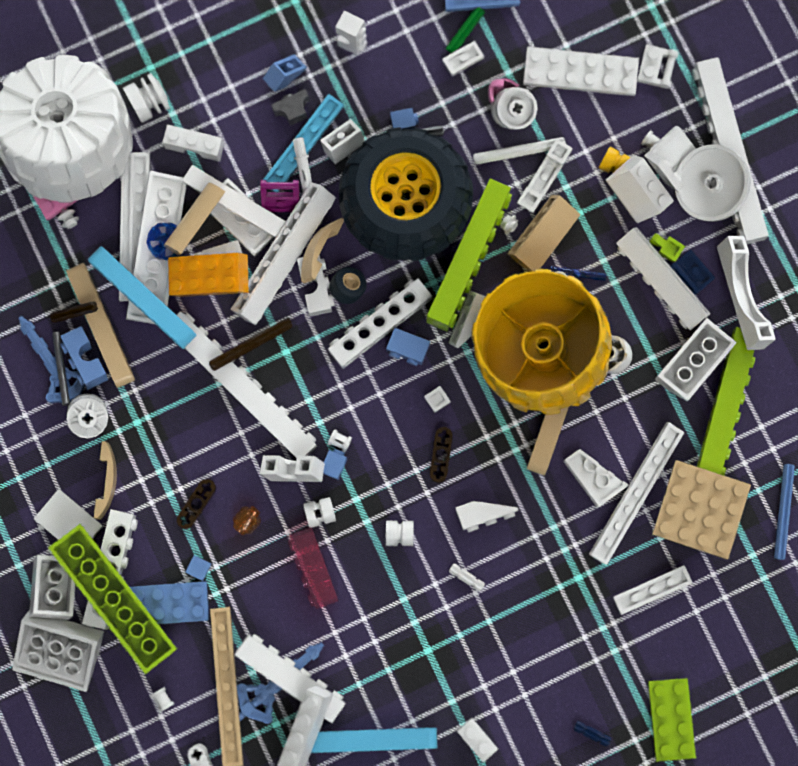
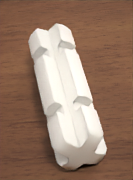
(466, 577)

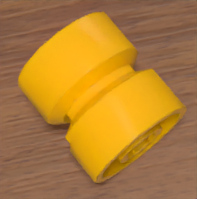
(613, 160)

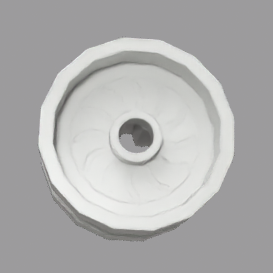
(524, 105)

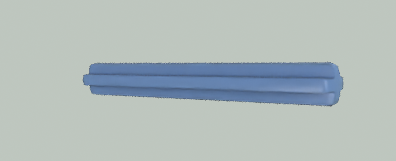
(784, 512)

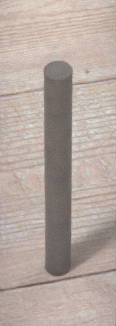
(61, 369)

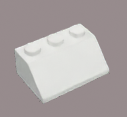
(639, 189)

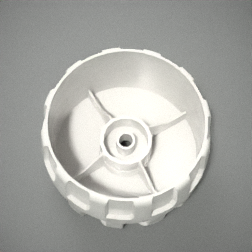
(63, 128)

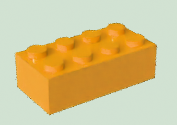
(208, 274)

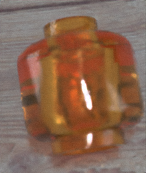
(246, 520)

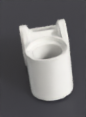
(204, 759)

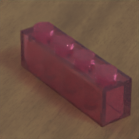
(314, 568)

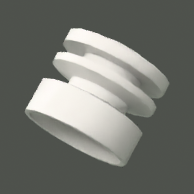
(146, 97)
(87, 404)

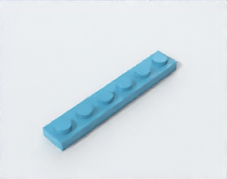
(311, 134)

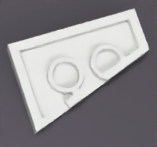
(594, 479)

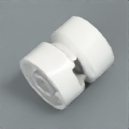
(326, 509)
(399, 533)

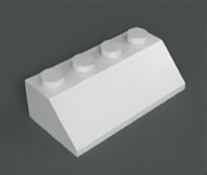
(695, 360)

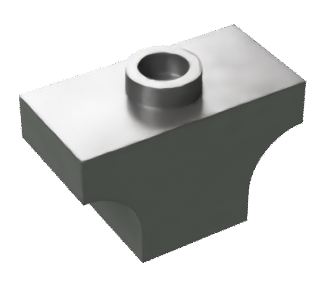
(292, 107)

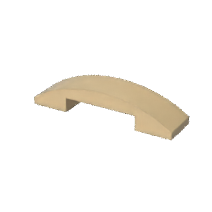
(310, 265)
(103, 505)

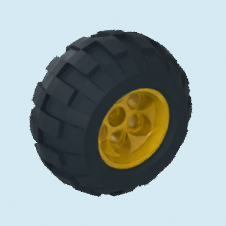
(398, 155)

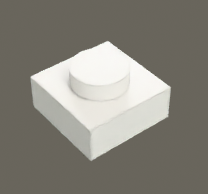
(437, 399)

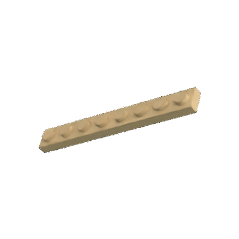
(226, 687)

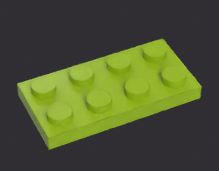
(671, 719)

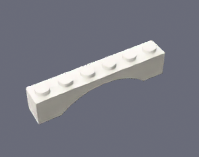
(754, 326)

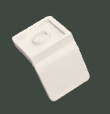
(668, 155)

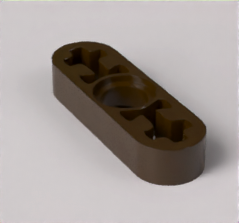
(434, 467)
(200, 489)

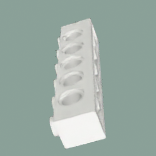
(421, 298)
(115, 520)

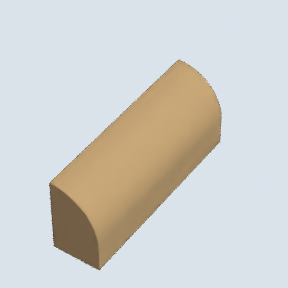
(194, 218)
(544, 233)

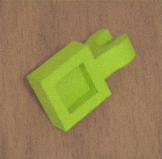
(669, 248)

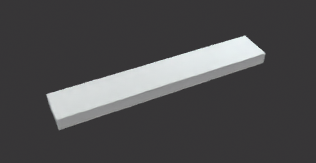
(236, 202)

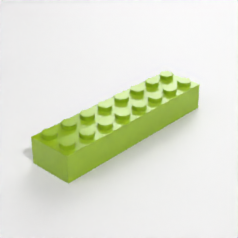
(467, 257)
(112, 598)

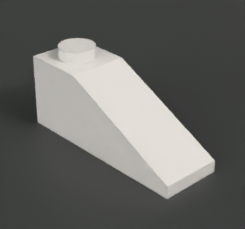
(467, 317)

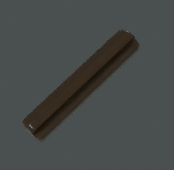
(73, 312)

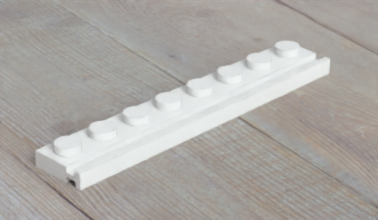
(133, 193)

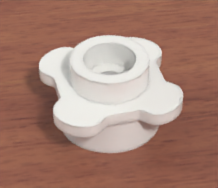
(509, 224)

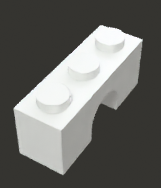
(351, 33)
(184, 139)
(318, 301)
(302, 470)

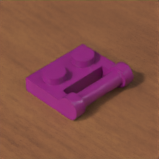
(279, 200)

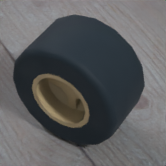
(348, 285)

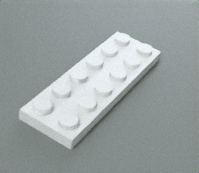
(581, 71)

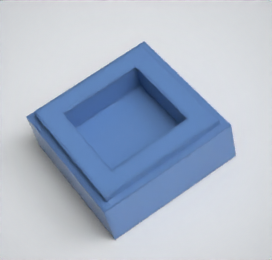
(198, 568)

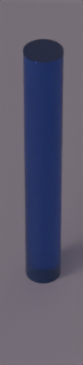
(580, 273)

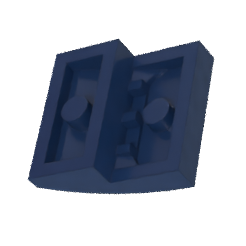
(693, 272)

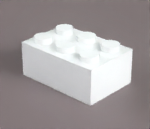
(51, 590)

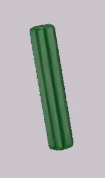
(465, 30)

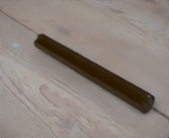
(250, 344)

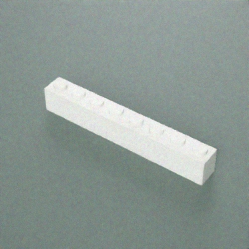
(283, 253)

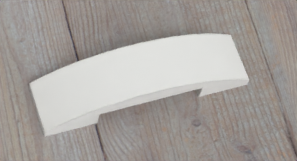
(545, 176)

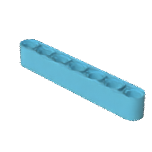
(142, 297)
(375, 740)

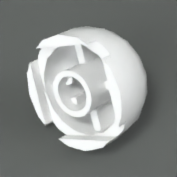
(620, 355)

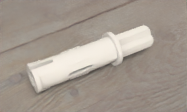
(302, 162)

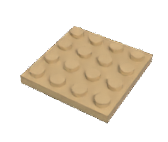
(701, 509)

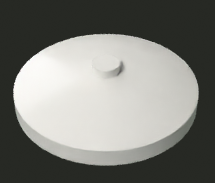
(713, 183)

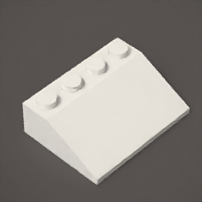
(57, 651)

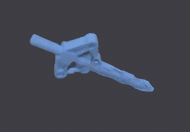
(50, 363)
(264, 694)

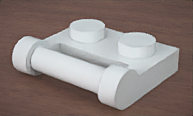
(651, 64)

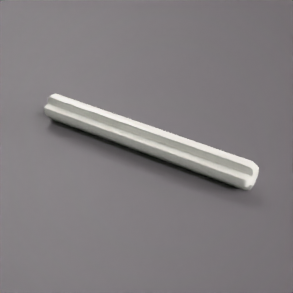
(515, 151)

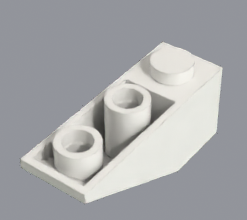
(477, 513)

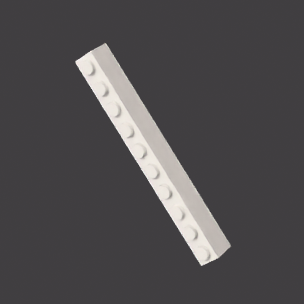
(726, 133)
(249, 393)

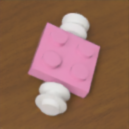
(53, 208)

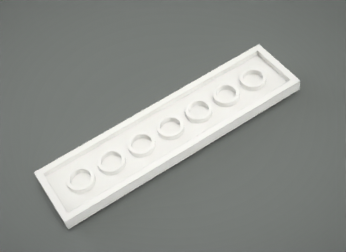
(162, 204)

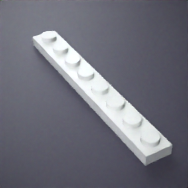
(636, 493)

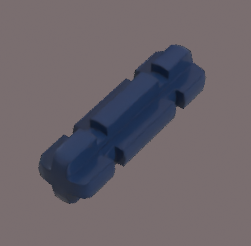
(592, 733)

